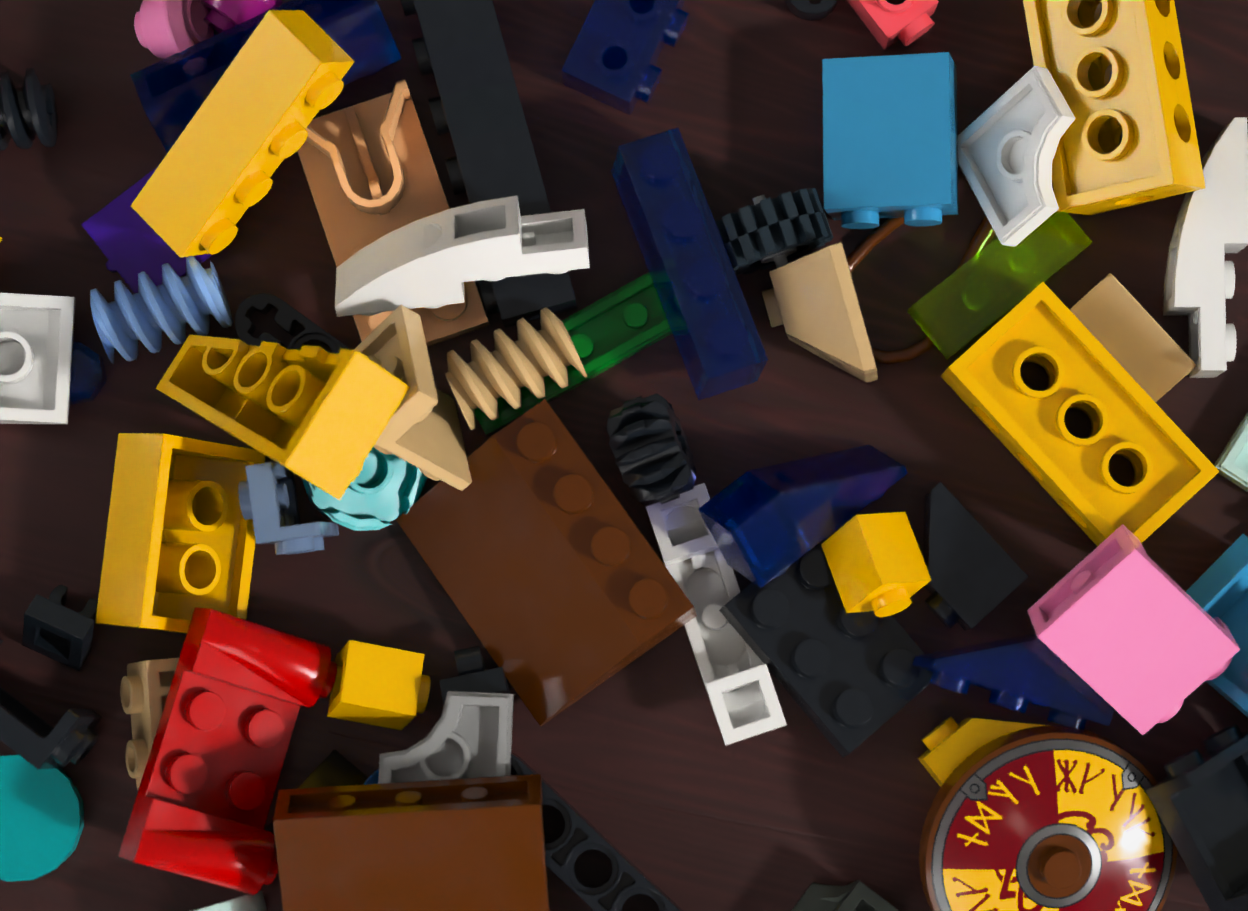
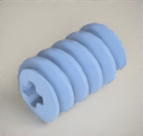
(160, 309)

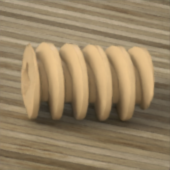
(512, 367)

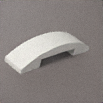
(730, 670)

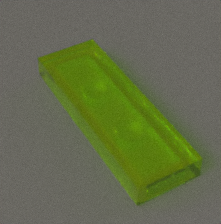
(996, 283)

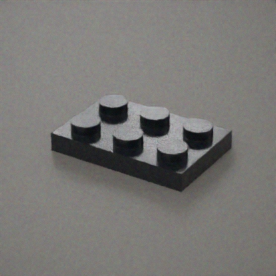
(835, 664)

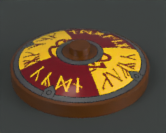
(1046, 827)

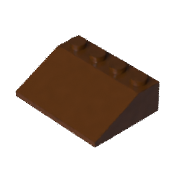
(546, 564)

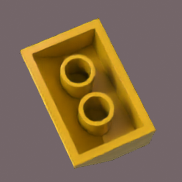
(175, 532)

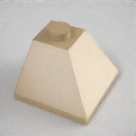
(821, 310)

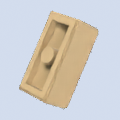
(1133, 337)

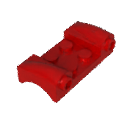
(224, 751)

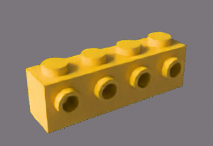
(243, 133)

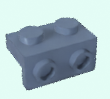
(272, 503)

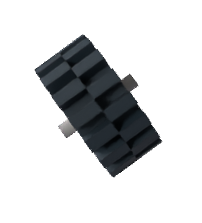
(774, 230)

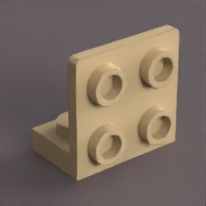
(426, 421)

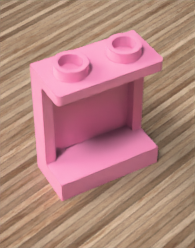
(1132, 632)

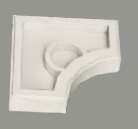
(1011, 155)

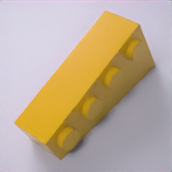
(294, 406)

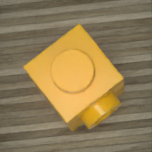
(876, 563)
(378, 685)

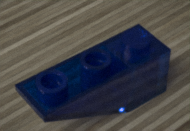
(790, 507)
(1017, 674)

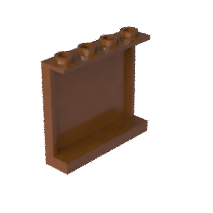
(413, 846)

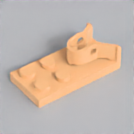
(375, 176)

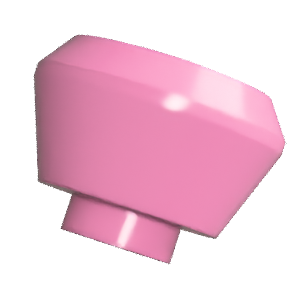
(171, 25)

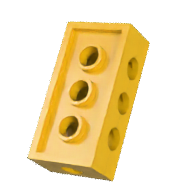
(1143, 99)
(1088, 379)

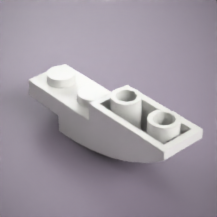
(1205, 229)
(473, 242)

